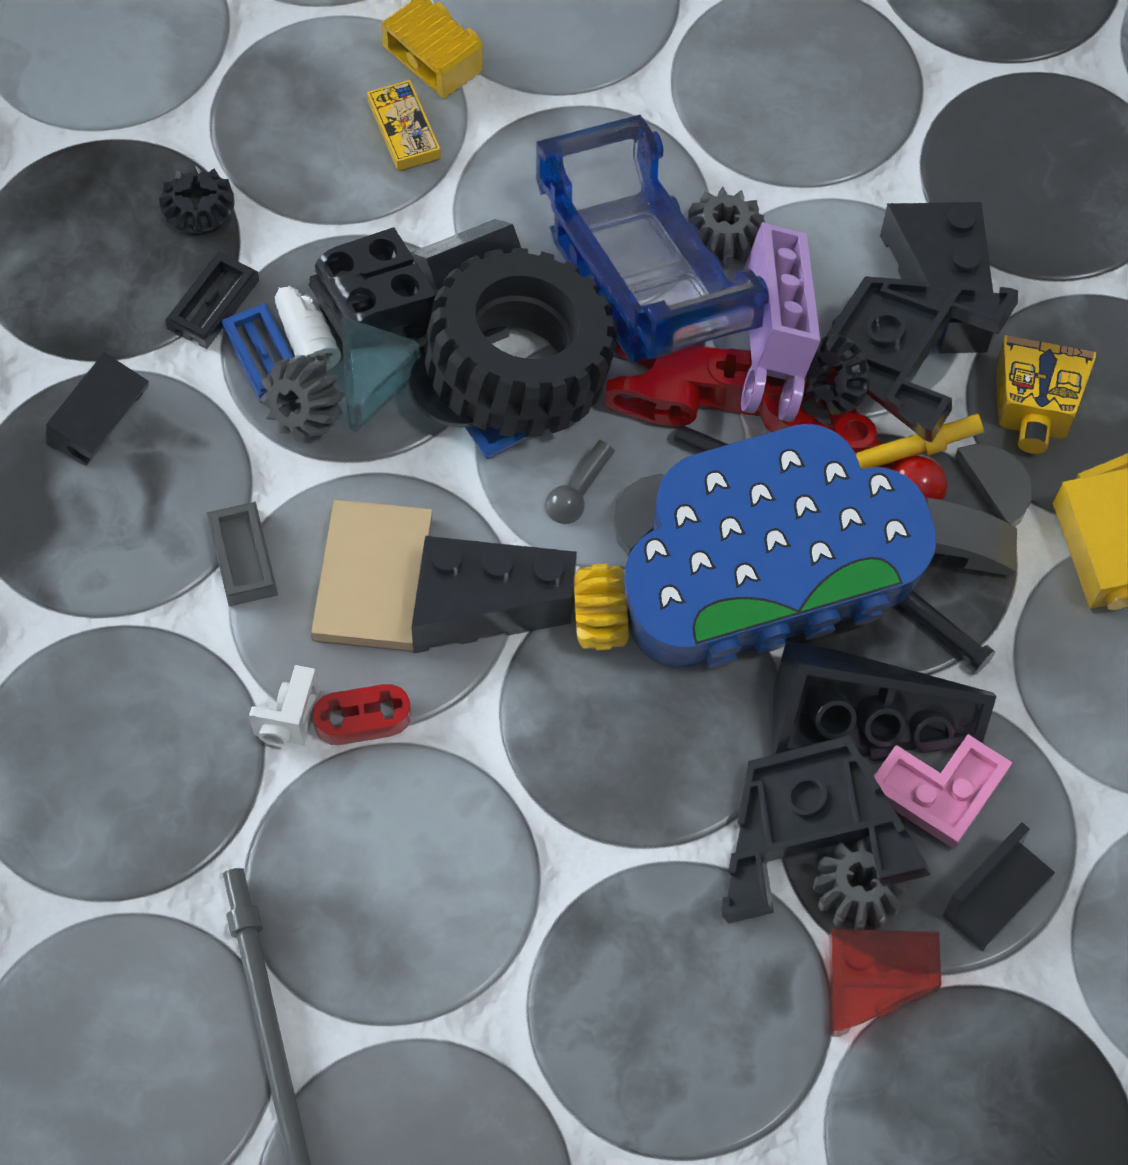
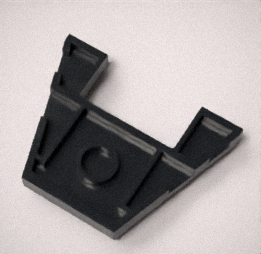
(898, 327)
(809, 803)

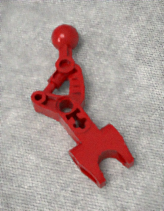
(715, 380)

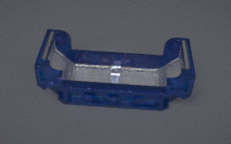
(638, 244)

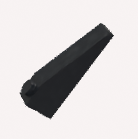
(879, 705)

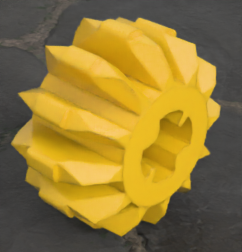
(601, 607)

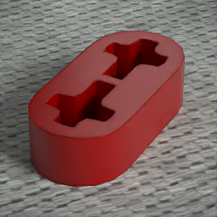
(362, 714)

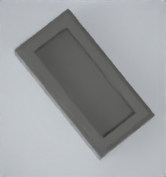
(242, 554)

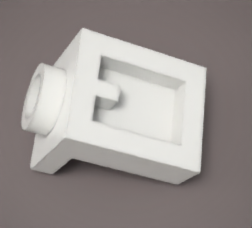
(293, 711)

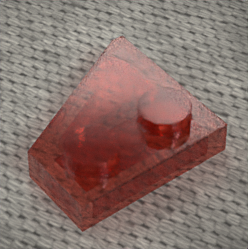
(879, 972)

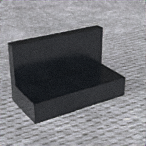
(998, 890)

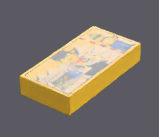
(404, 125)

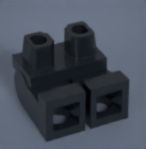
(371, 286)

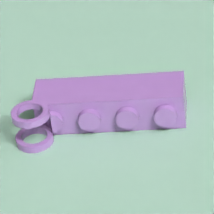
(790, 319)

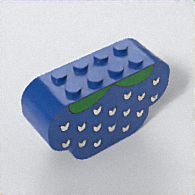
(772, 547)

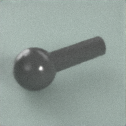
(566, 502)

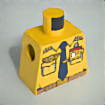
(1040, 389)

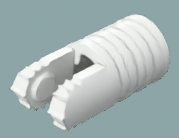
(306, 326)

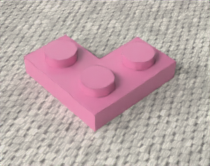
(943, 801)

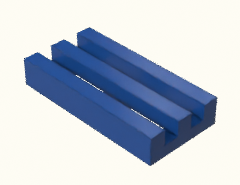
(245, 319)

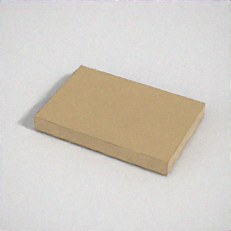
(370, 574)

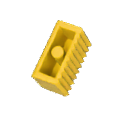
(433, 45)

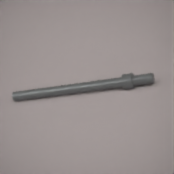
(245, 925)

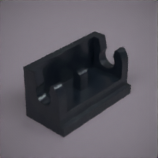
(94, 408)

